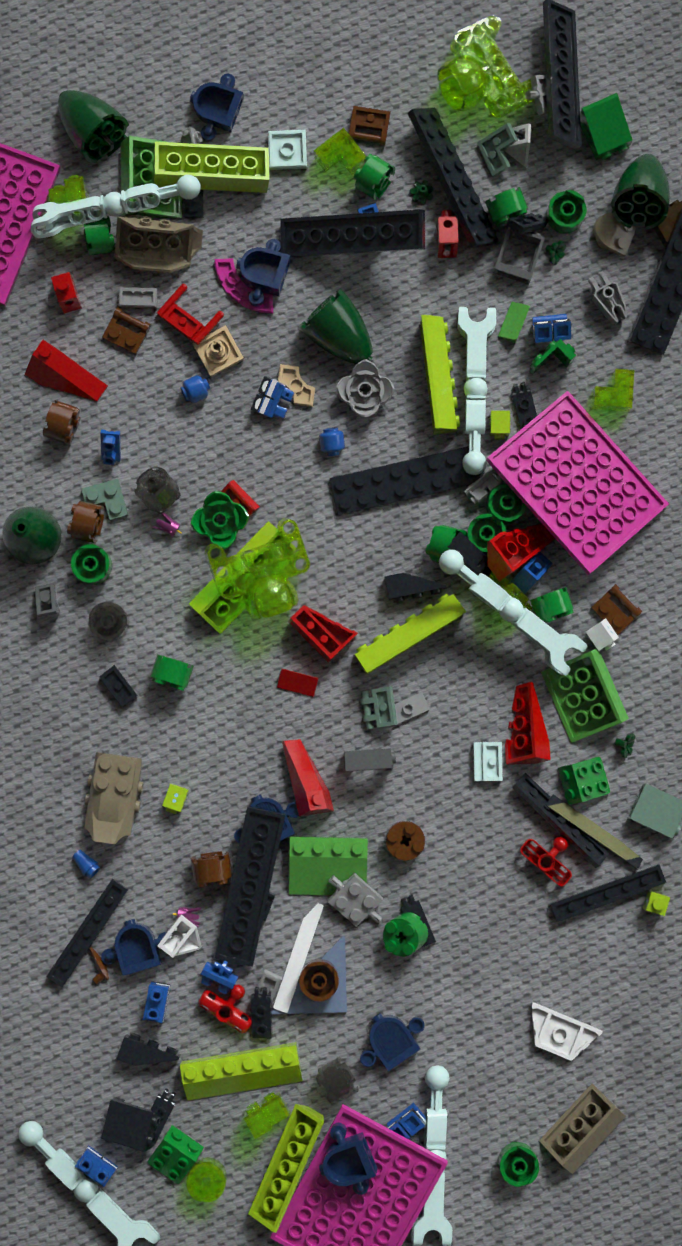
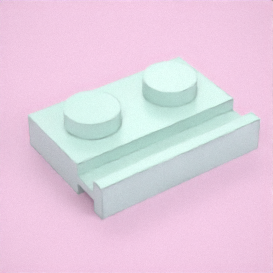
(487, 761)

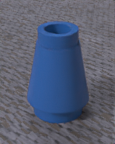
(86, 864)

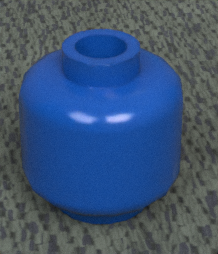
(195, 389)
(331, 441)

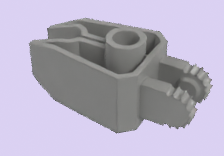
(608, 298)

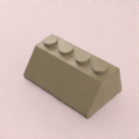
(582, 1128)

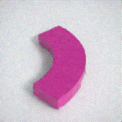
(237, 289)

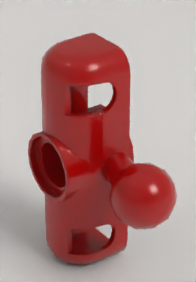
(559, 845)
(234, 1018)

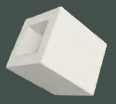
(602, 635)

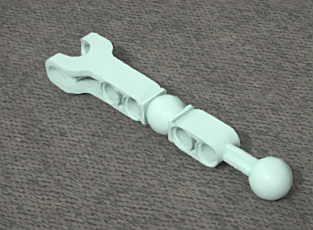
(113, 204)
(475, 386)
(513, 611)
(435, 1131)
(87, 1189)

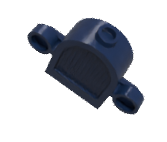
(217, 105)
(264, 270)
(273, 805)
(134, 948)
(391, 1040)
(348, 1160)

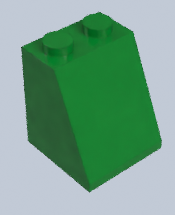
(605, 127)

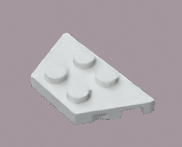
(560, 1032)

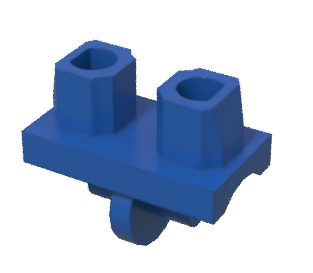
(110, 447)
(220, 974)

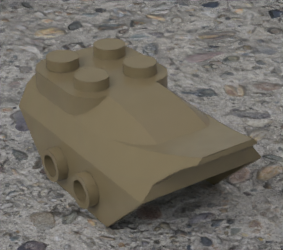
(156, 244)
(113, 797)

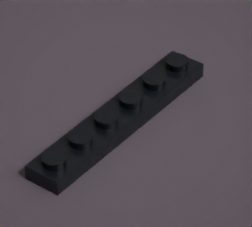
(580, 840)
(608, 893)
(87, 932)

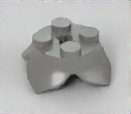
(365, 375)

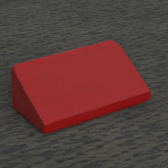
(239, 496)
(297, 682)

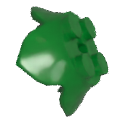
(221, 534)

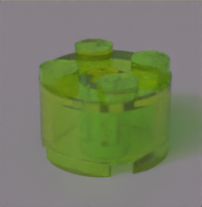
(202, 1190)

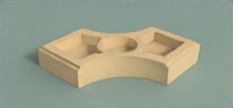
(304, 393)

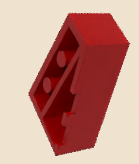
(321, 632)

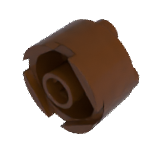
(61, 421)
(86, 521)
(415, 845)
(211, 868)
(311, 988)

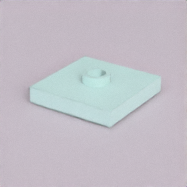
(287, 149)

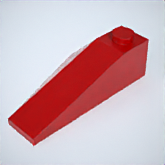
(57, 371)
(513, 548)
(529, 735)
(308, 786)

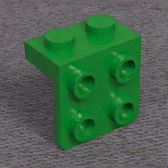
(563, 352)
(584, 780)
(175, 1155)

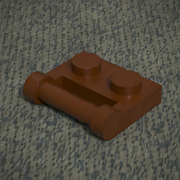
(369, 119)
(124, 337)
(607, 609)

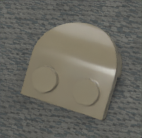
(612, 234)

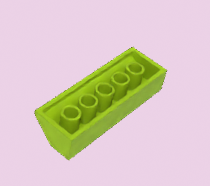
(213, 165)
(438, 374)
(221, 611)
(409, 634)
(241, 1071)
(286, 1166)

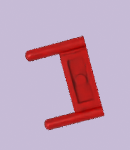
(184, 321)

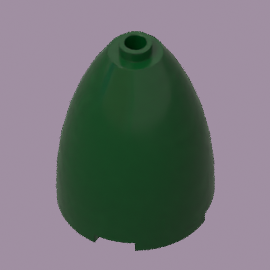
(84, 114)
(642, 194)
(339, 329)
(31, 535)

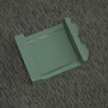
(657, 811)

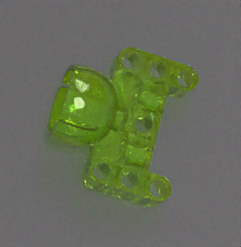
(476, 75)
(266, 584)

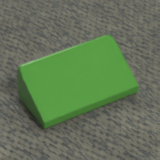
(513, 321)

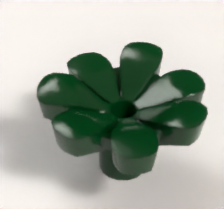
(421, 192)
(556, 251)
(626, 745)

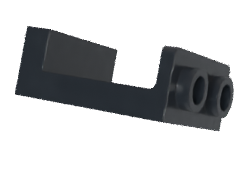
(130, 1125)

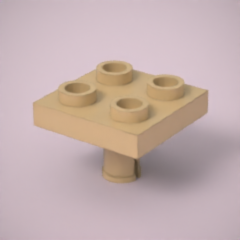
(218, 351)

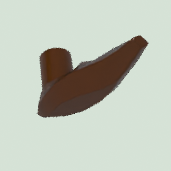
(99, 964)

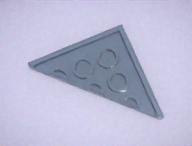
(336, 1003)

